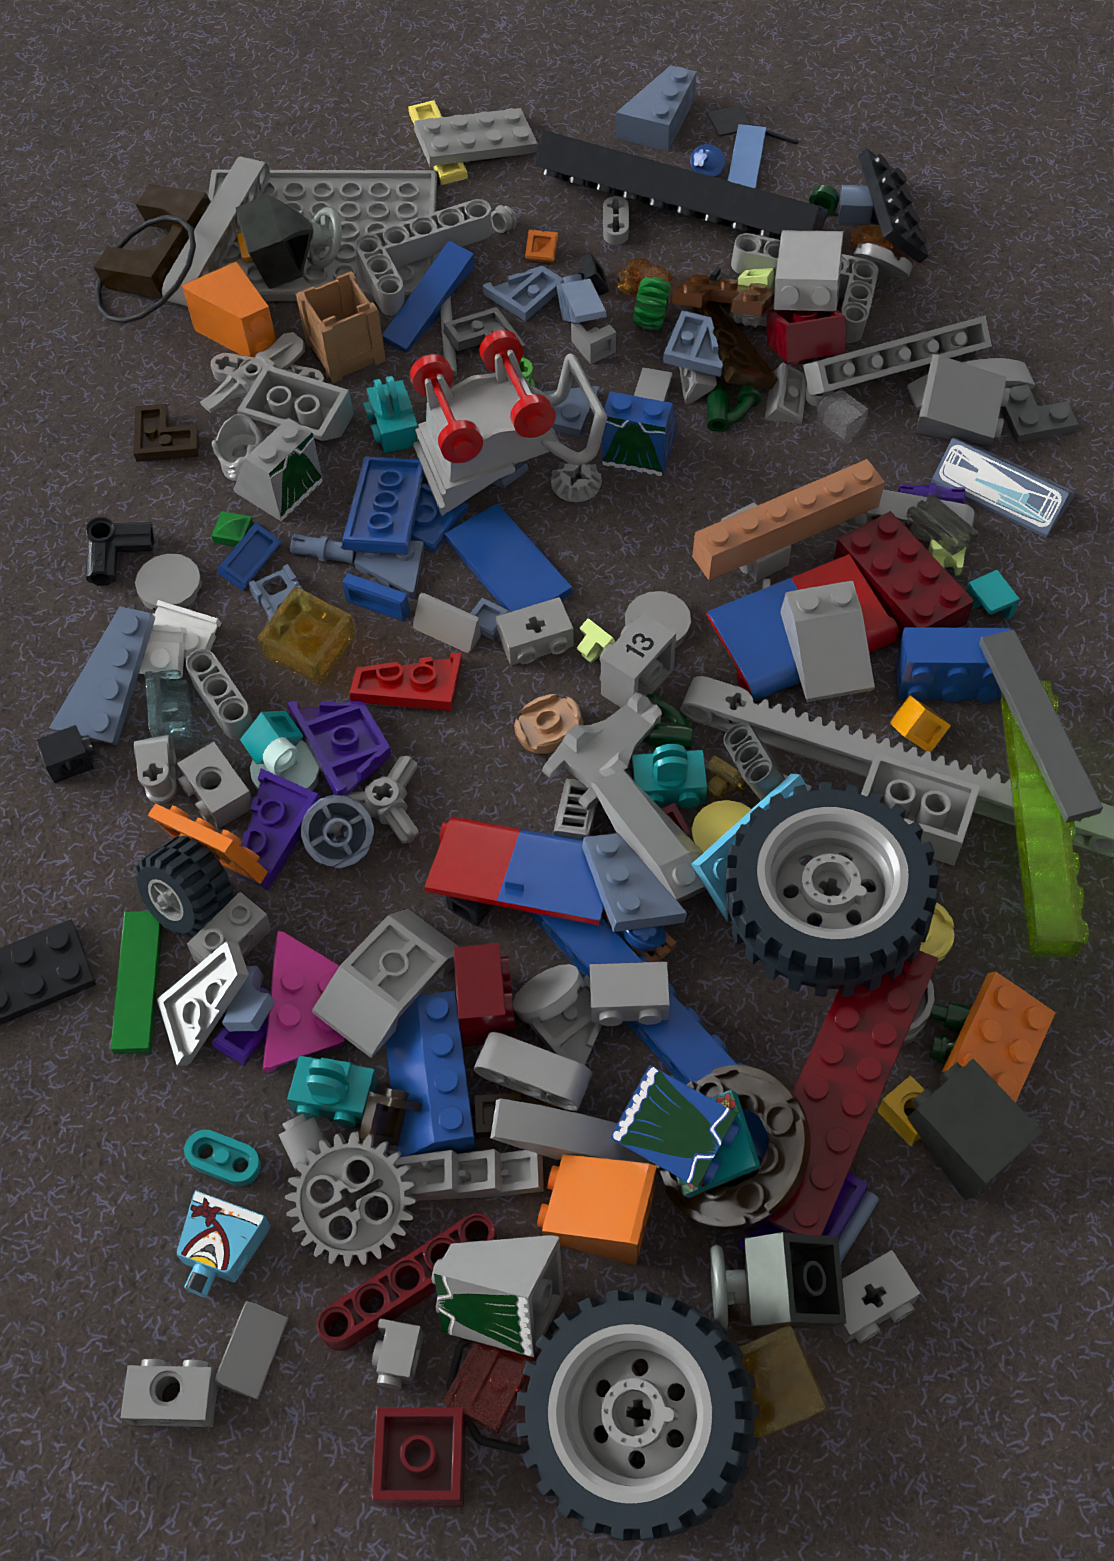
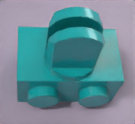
(392, 415)
(671, 776)
(331, 1090)

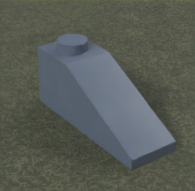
(579, 300)

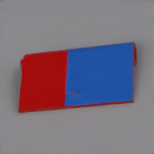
(756, 633)
(515, 870)

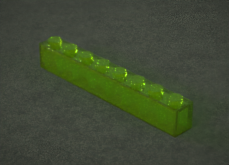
(1044, 852)

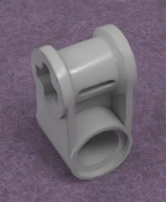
(157, 767)

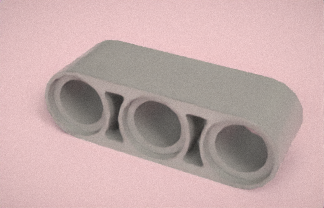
(216, 682)
(533, 1071)

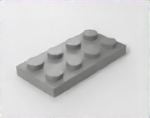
(475, 136)

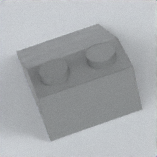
(828, 640)

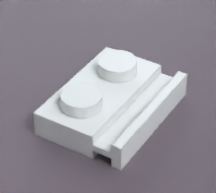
(199, 627)
(164, 650)

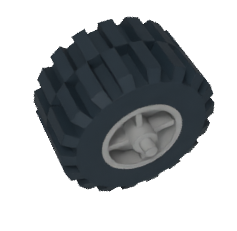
(183, 885)

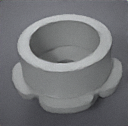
(503, 219)

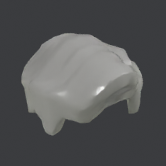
(235, 442)

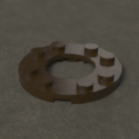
(786, 1160)

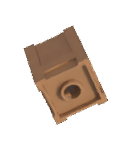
(341, 326)

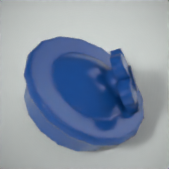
(707, 160)
(646, 938)

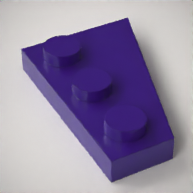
(276, 822)

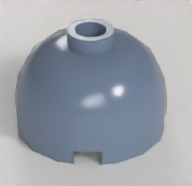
(337, 831)

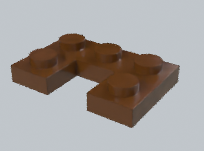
(746, 300)

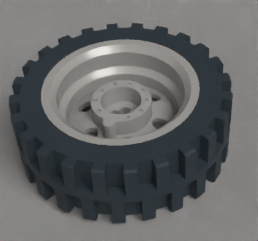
(830, 888)
(564, 1409)

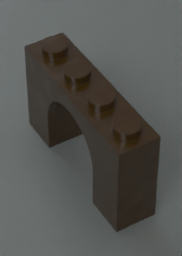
(145, 270)

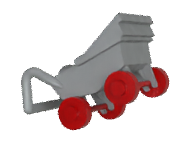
(491, 420)

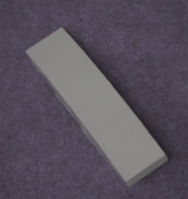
(556, 1132)
(472, 1174)

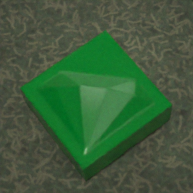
(231, 528)

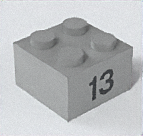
(637, 660)

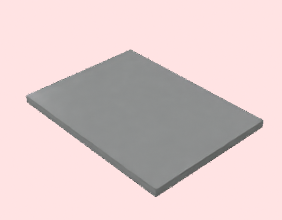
(364, 203)

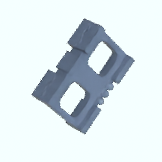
(272, 602)

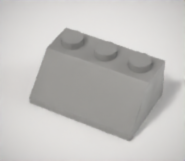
(307, 401)
(931, 798)

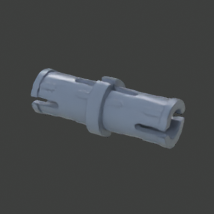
(321, 548)

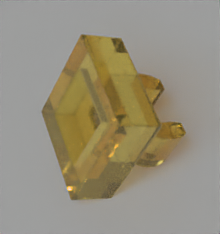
(724, 778)

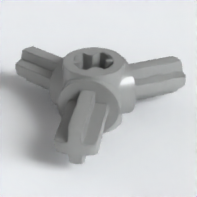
(386, 798)

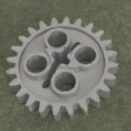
(335, 1166)

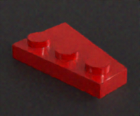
(413, 685)

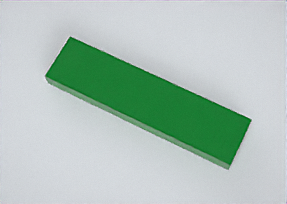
(136, 984)

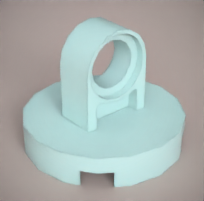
(288, 762)

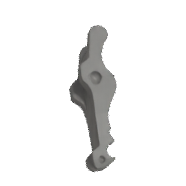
(605, 746)

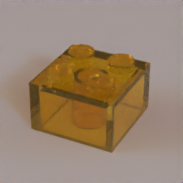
(307, 635)
(783, 1381)

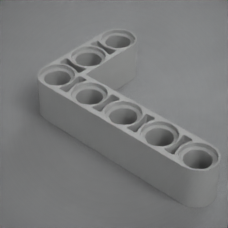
(415, 240)
(856, 282)

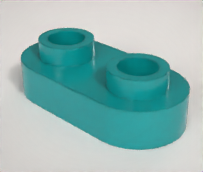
(225, 1157)

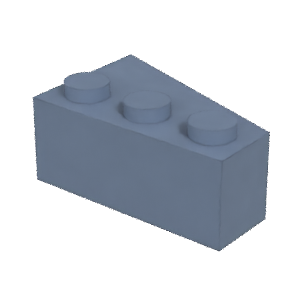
(658, 109)

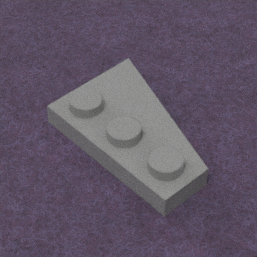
(200, 999)

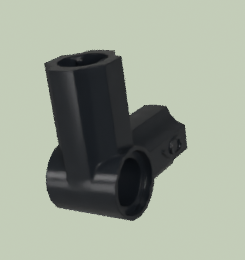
(119, 537)

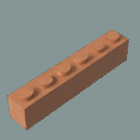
(787, 519)

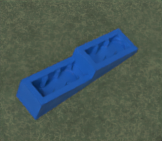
(430, 294)

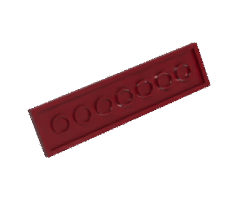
(845, 1084)

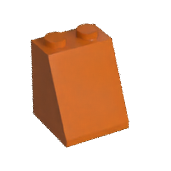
(230, 311)
(599, 1206)

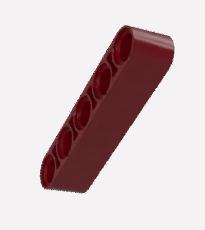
(387, 1286)

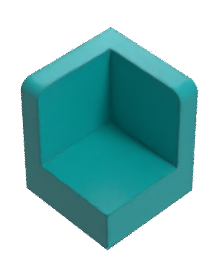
(993, 594)
(266, 729)

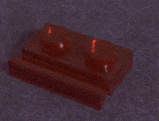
(488, 1384)

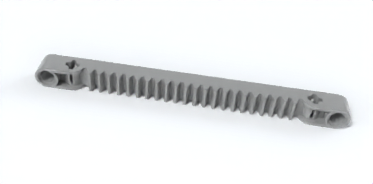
(716, 703)

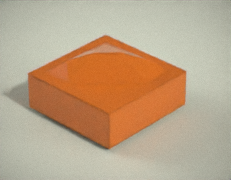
(541, 246)

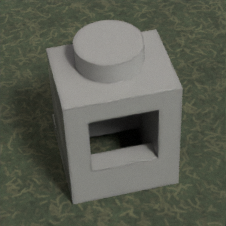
(397, 1353)

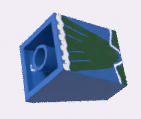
(638, 433)
(676, 1127)

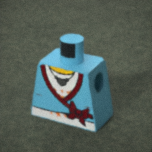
(218, 1241)

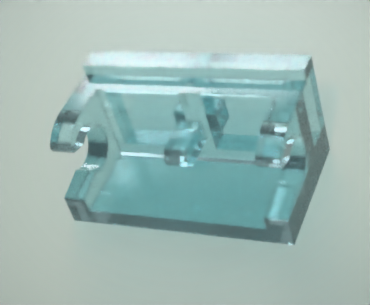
(169, 705)

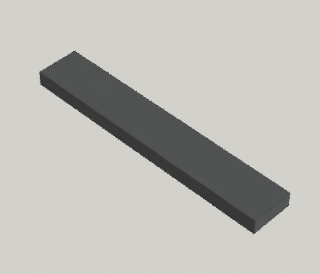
(1040, 726)

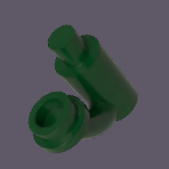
(718, 407)
(665, 733)
(954, 1018)

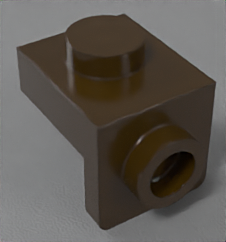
(385, 1115)

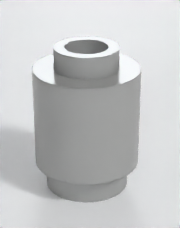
(299, 1137)

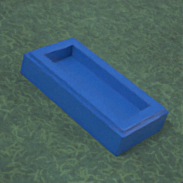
(249, 556)
(376, 597)

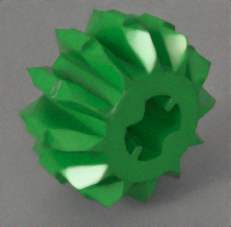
(651, 303)

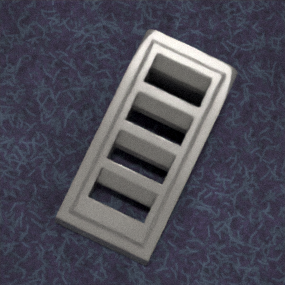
(573, 831)

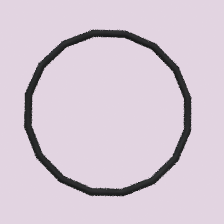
(173, 289)

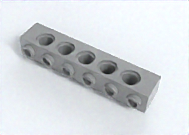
(896, 355)

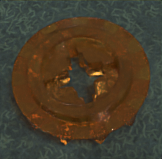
(870, 234)

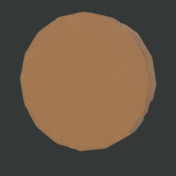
(546, 723)

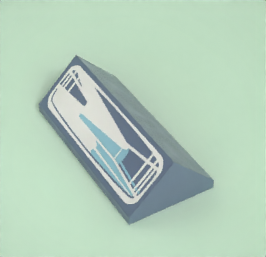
(1003, 486)

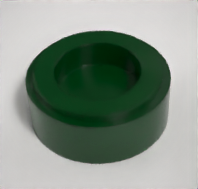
(825, 197)

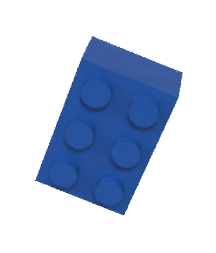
(945, 665)

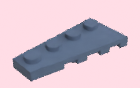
(107, 682)

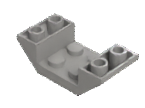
(384, 979)

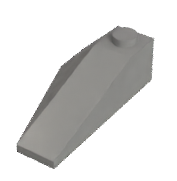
(651, 834)

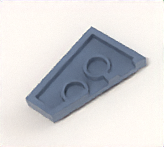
(628, 887)

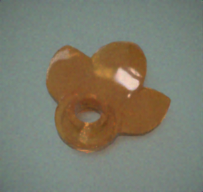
(636, 270)

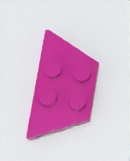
(296, 986)

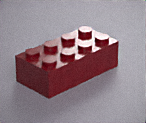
(905, 576)

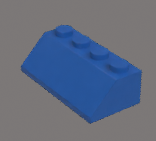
(430, 1065)

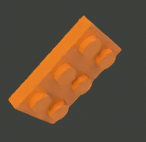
(223, 846)
(1002, 1033)

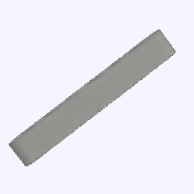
(219, 223)

